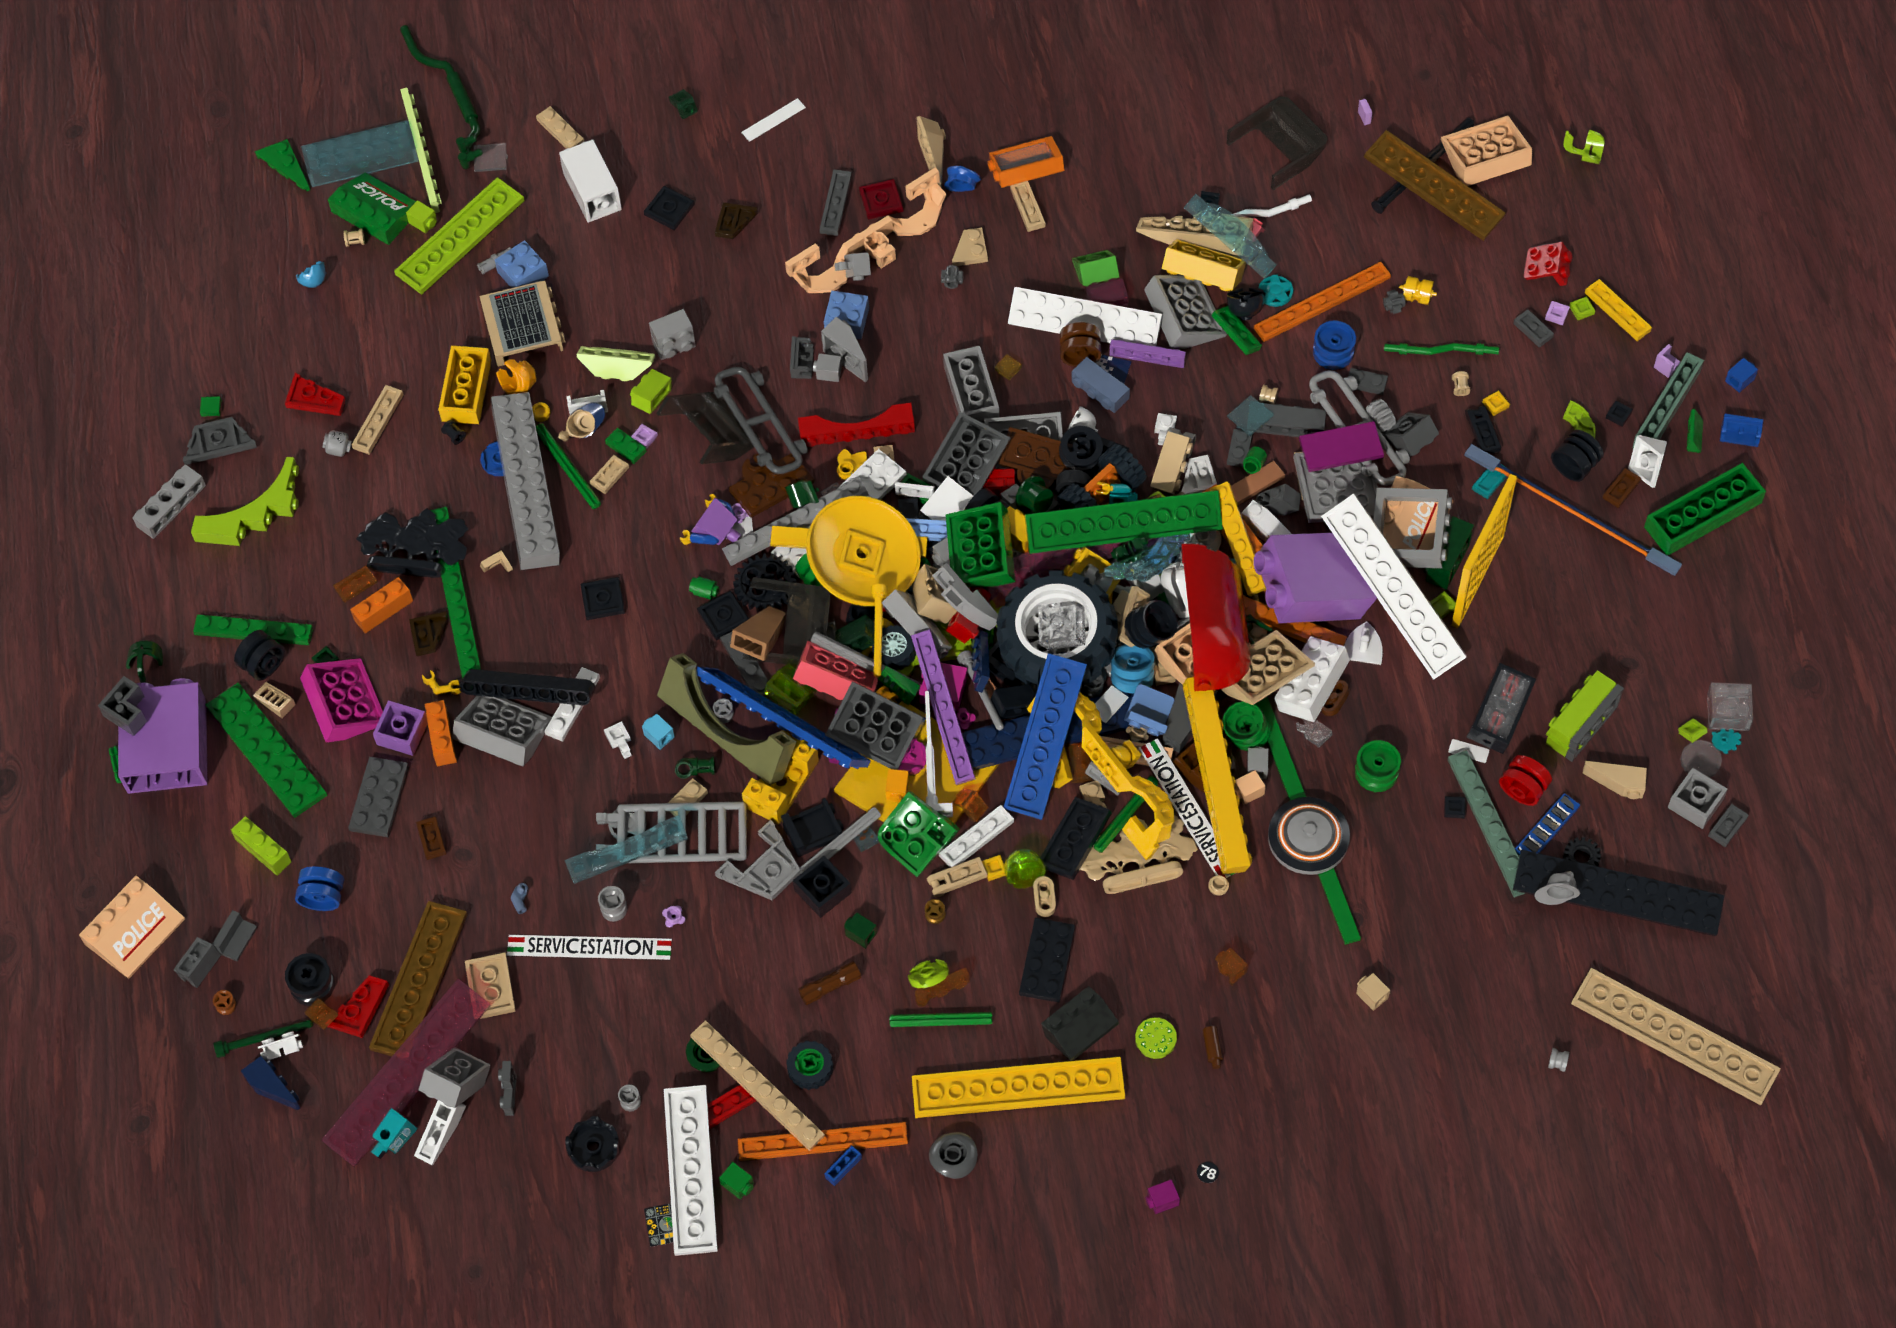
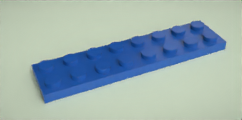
(1045, 736)

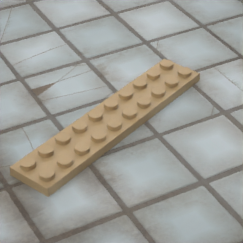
(1676, 1036)

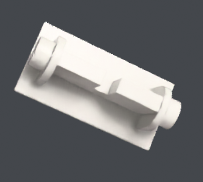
(288, 1043)

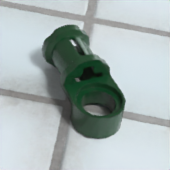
(696, 766)

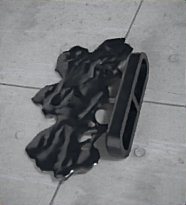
(418, 537)

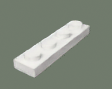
(567, 713)
(976, 837)

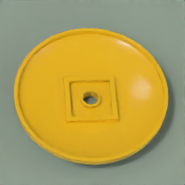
(864, 526)

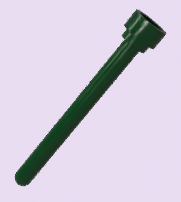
(223, 1048)

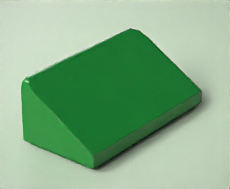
(1695, 432)

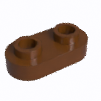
(1336, 700)

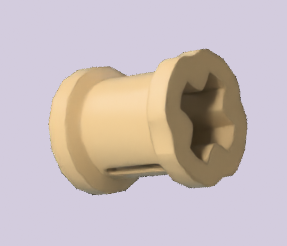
(354, 237)
(1461, 383)

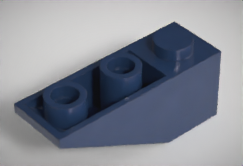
(266, 1083)

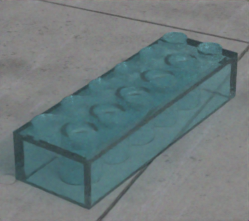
(359, 153)

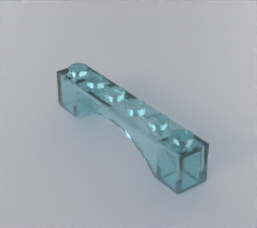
(601, 860)

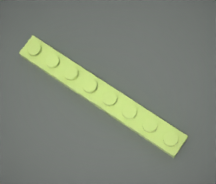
(423, 156)

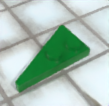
(282, 158)

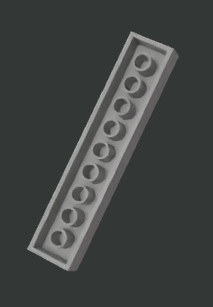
(525, 481)

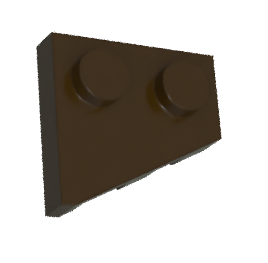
(733, 219)
(427, 632)

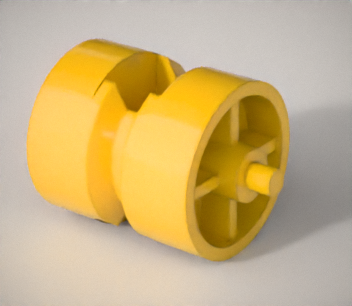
(1418, 290)

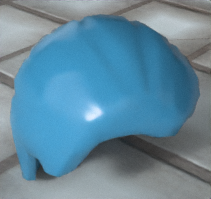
(312, 276)

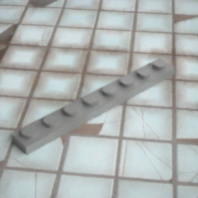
(800, 518)

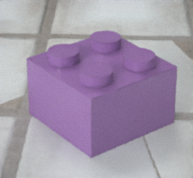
(400, 728)

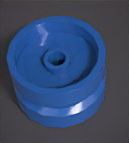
(1334, 345)
(319, 888)

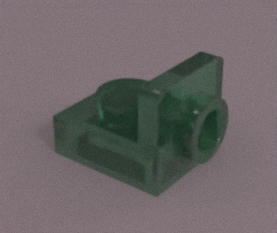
(684, 103)

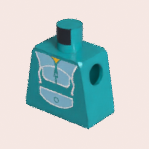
(392, 1133)

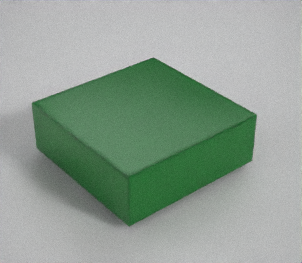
(210, 406)

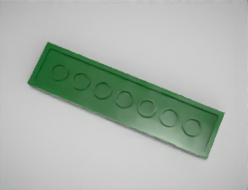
(266, 750)

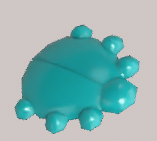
(1726, 740)

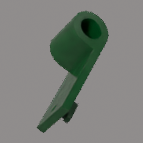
(801, 493)

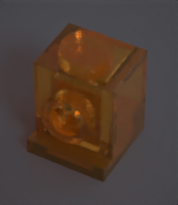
(1231, 965)

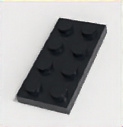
(1074, 837)
(1047, 960)

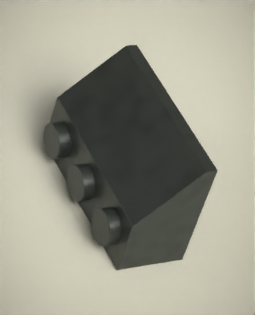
(1079, 1023)

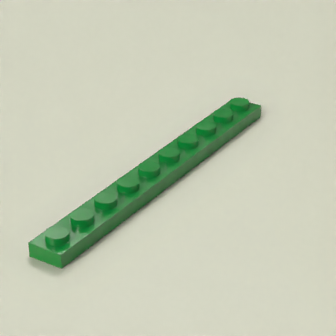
(458, 608)

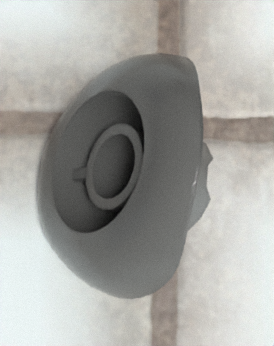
(953, 1155)

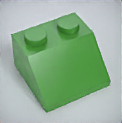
(1096, 267)

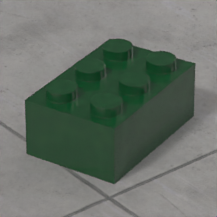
(1459, 541)

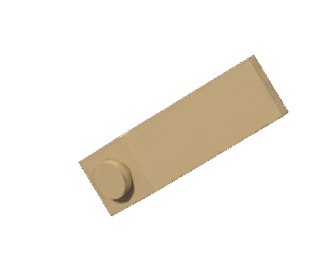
(1622, 779)

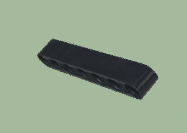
(527, 687)

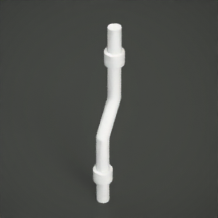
(1291, 204)

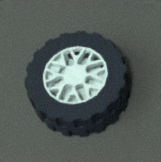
(897, 647)

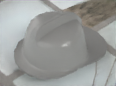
(1558, 890)

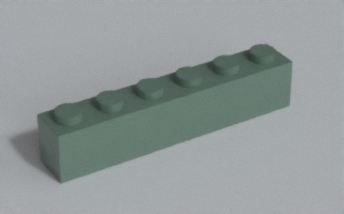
(1671, 397)

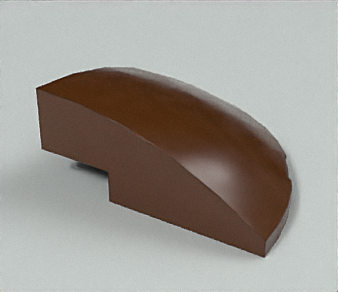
(1188, 764)

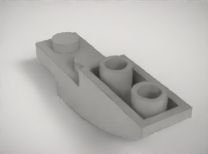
(959, 596)

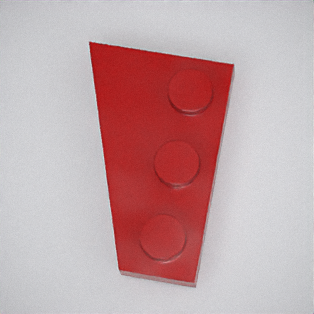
(311, 397)
(359, 1010)

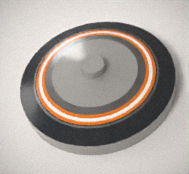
(1309, 835)

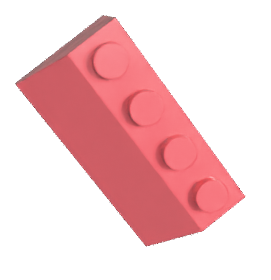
(830, 672)

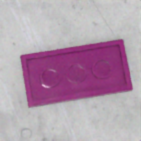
(1341, 446)

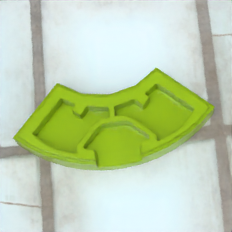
(1579, 418)

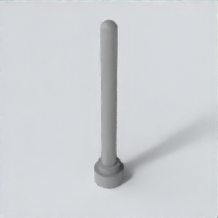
(965, 660)

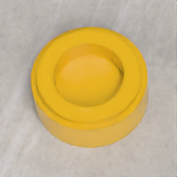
(541, 411)

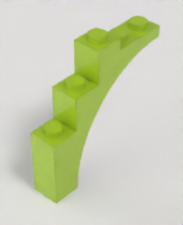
(232, 526)

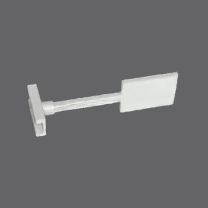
(945, 809)

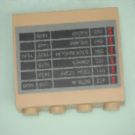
(521, 319)

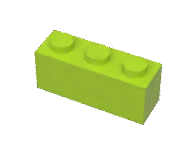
(261, 845)

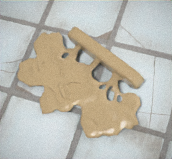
(1125, 851)

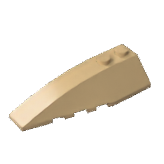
(1186, 230)

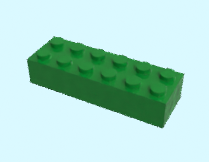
(1704, 509)

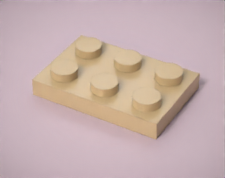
(491, 980)

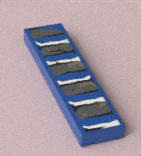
(1549, 825)

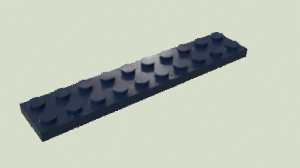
(993, 746)

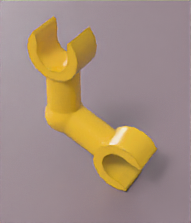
(441, 689)

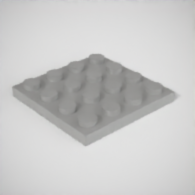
(1331, 486)

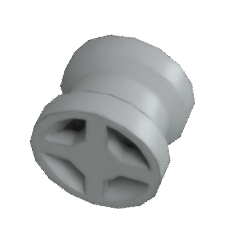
(723, 705)
(1558, 1059)

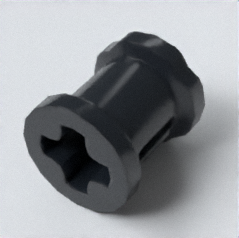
(454, 432)

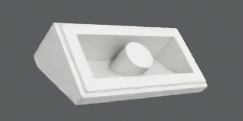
(914, 490)

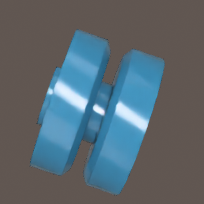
(1132, 667)

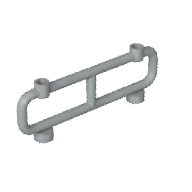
(1348, 385)

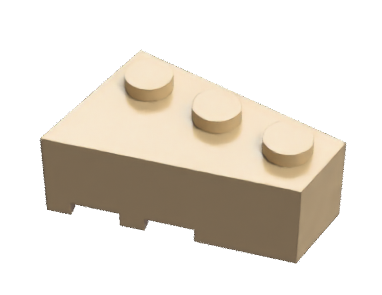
(929, 598)

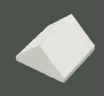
(1647, 458)

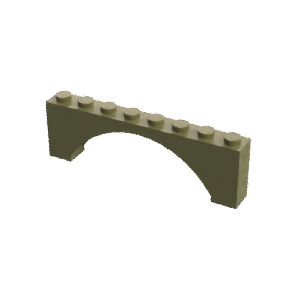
(683, 693)

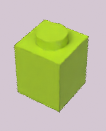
(421, 217)

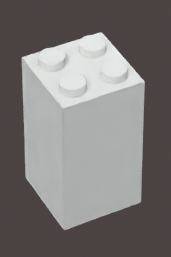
(590, 180)

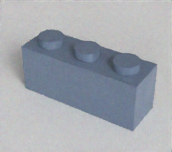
(1100, 385)

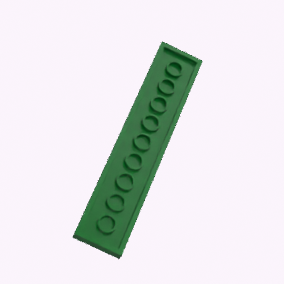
(1123, 521)

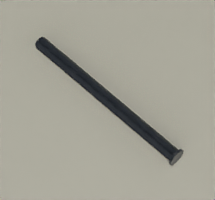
(1433, 155)

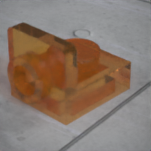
(971, 804)
(320, 1013)

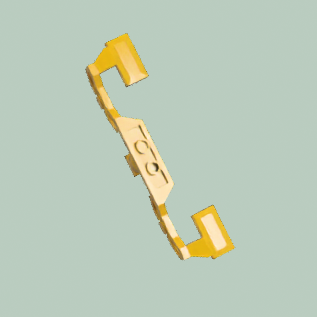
(1113, 765)

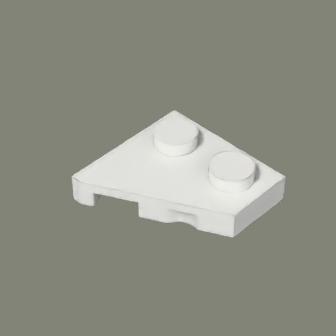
(1198, 475)

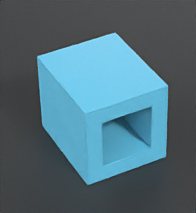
(658, 731)

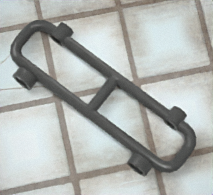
(764, 458)

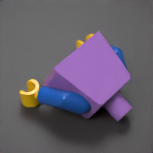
(713, 525)

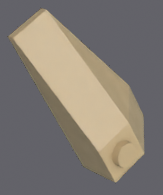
(931, 143)

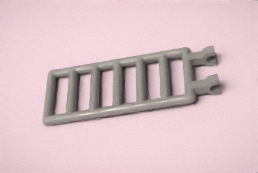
(701, 807)

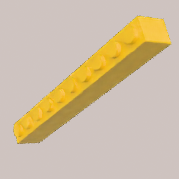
(1217, 779)

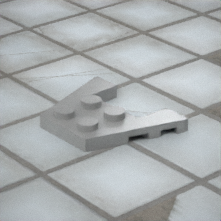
(770, 872)

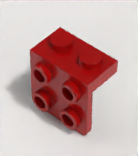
(1548, 261)

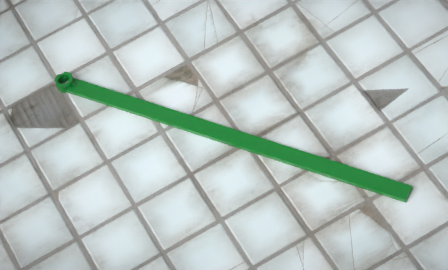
(1295, 790)

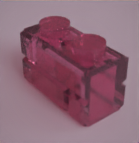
(1109, 292)

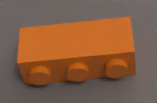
(381, 605)
(440, 733)

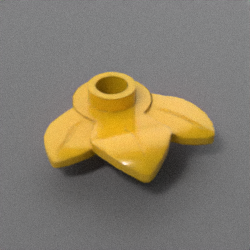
(849, 462)

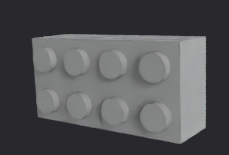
(971, 383)

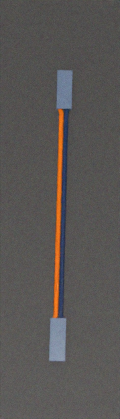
(1654, 556)

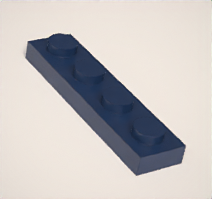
(981, 661)

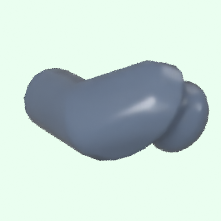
(518, 896)

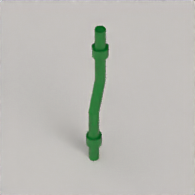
(1479, 349)

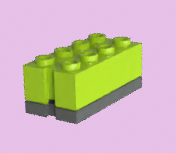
(1583, 715)

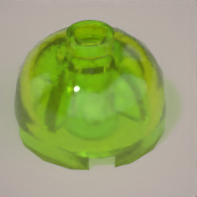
(1023, 868)

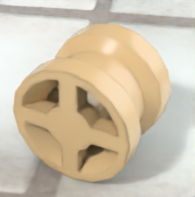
(1268, 395)

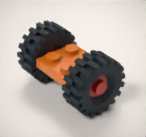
(1117, 468)

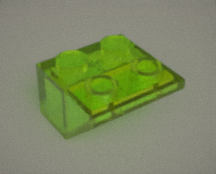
(787, 691)

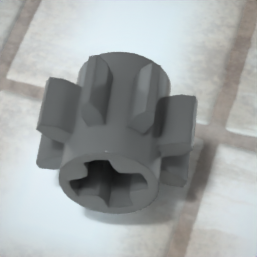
(952, 276)
(1394, 301)

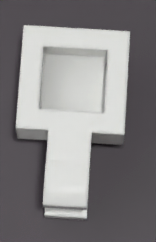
(1162, 425)
(618, 737)

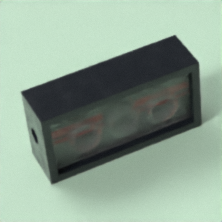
(1501, 708)

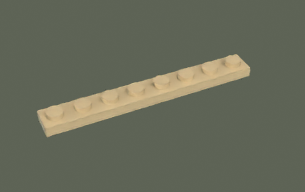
(757, 1085)

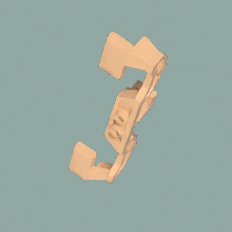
(873, 238)

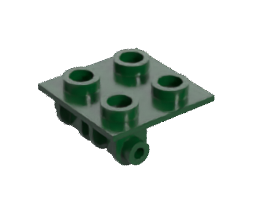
(1132, 551)

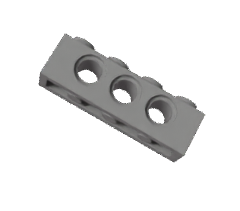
(167, 511)

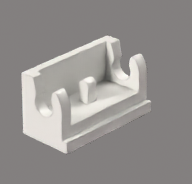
(575, 404)

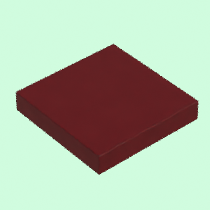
(881, 199)

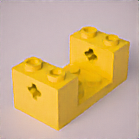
(775, 800)

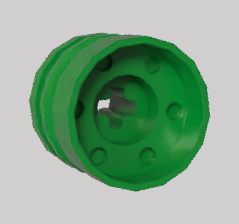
(1238, 720)

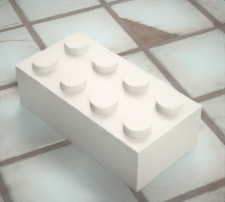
(1309, 691)

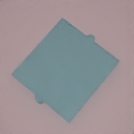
(1250, 415)

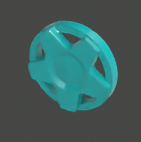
(1276, 290)

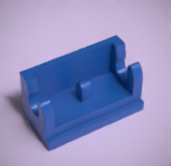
(1741, 430)

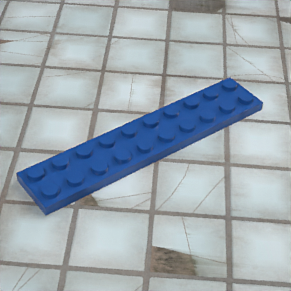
(785, 720)

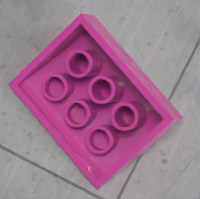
(341, 698)

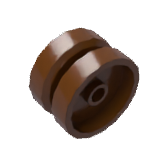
(1078, 342)

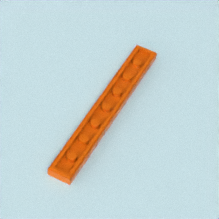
(1322, 301)
(834, 1140)

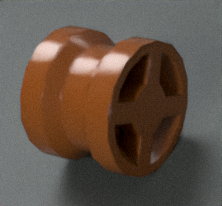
(221, 998)

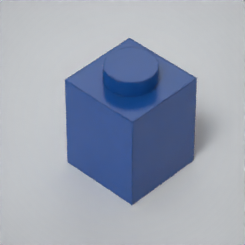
(1741, 375)

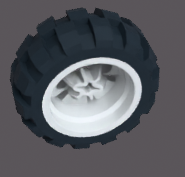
(1019, 622)

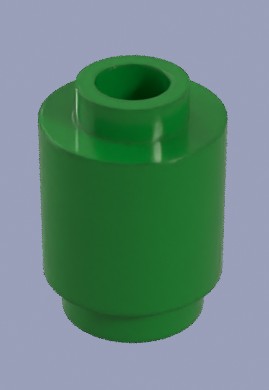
(1254, 460)
(704, 587)

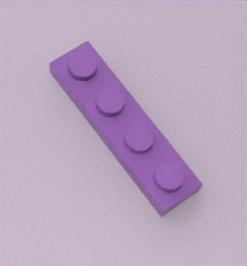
(1147, 353)

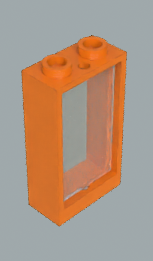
(1026, 162)

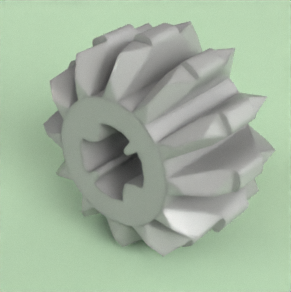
(1381, 415)

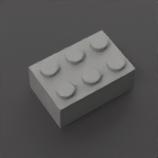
(454, 1077)

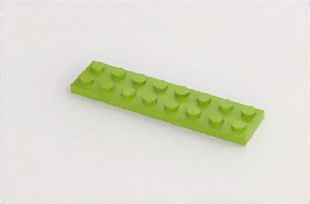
(459, 235)

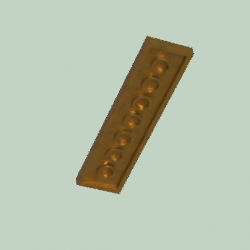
(1434, 185)
(418, 976)

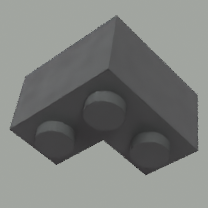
(121, 704)

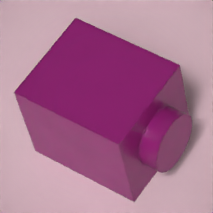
(1162, 1197)

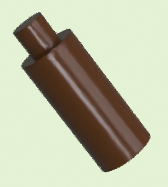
(1212, 1046)

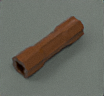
(816, 989)

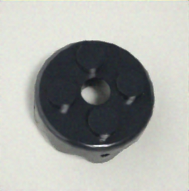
(592, 1131)

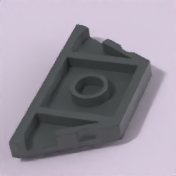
(217, 440)

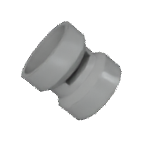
(629, 1093)

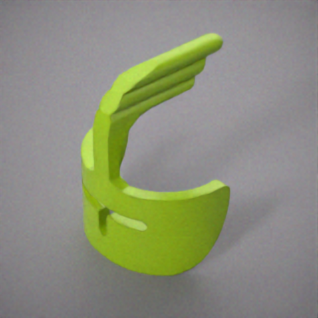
(1593, 139)

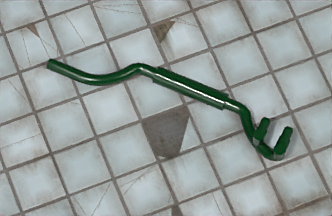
(460, 94)

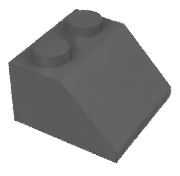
(1411, 433)

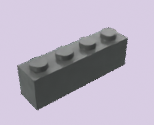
(1293, 420)

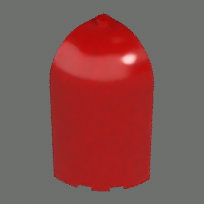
(1215, 618)

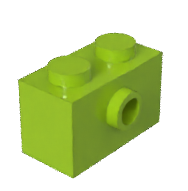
(650, 391)

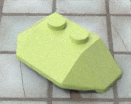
(615, 363)

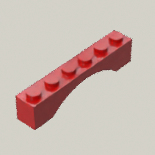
(895, 420)

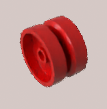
(1525, 780)

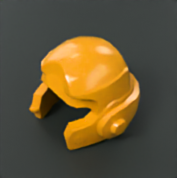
(522, 379)

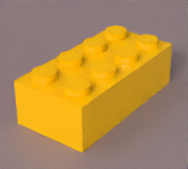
(1203, 265)
(465, 384)

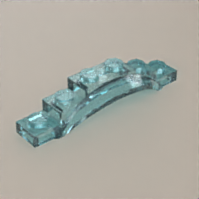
(1232, 233)
(1150, 564)

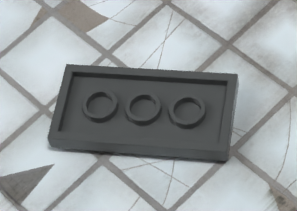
(378, 797)

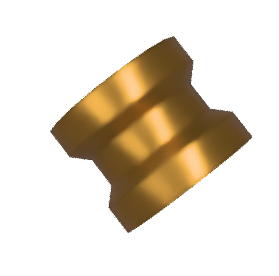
(934, 906)

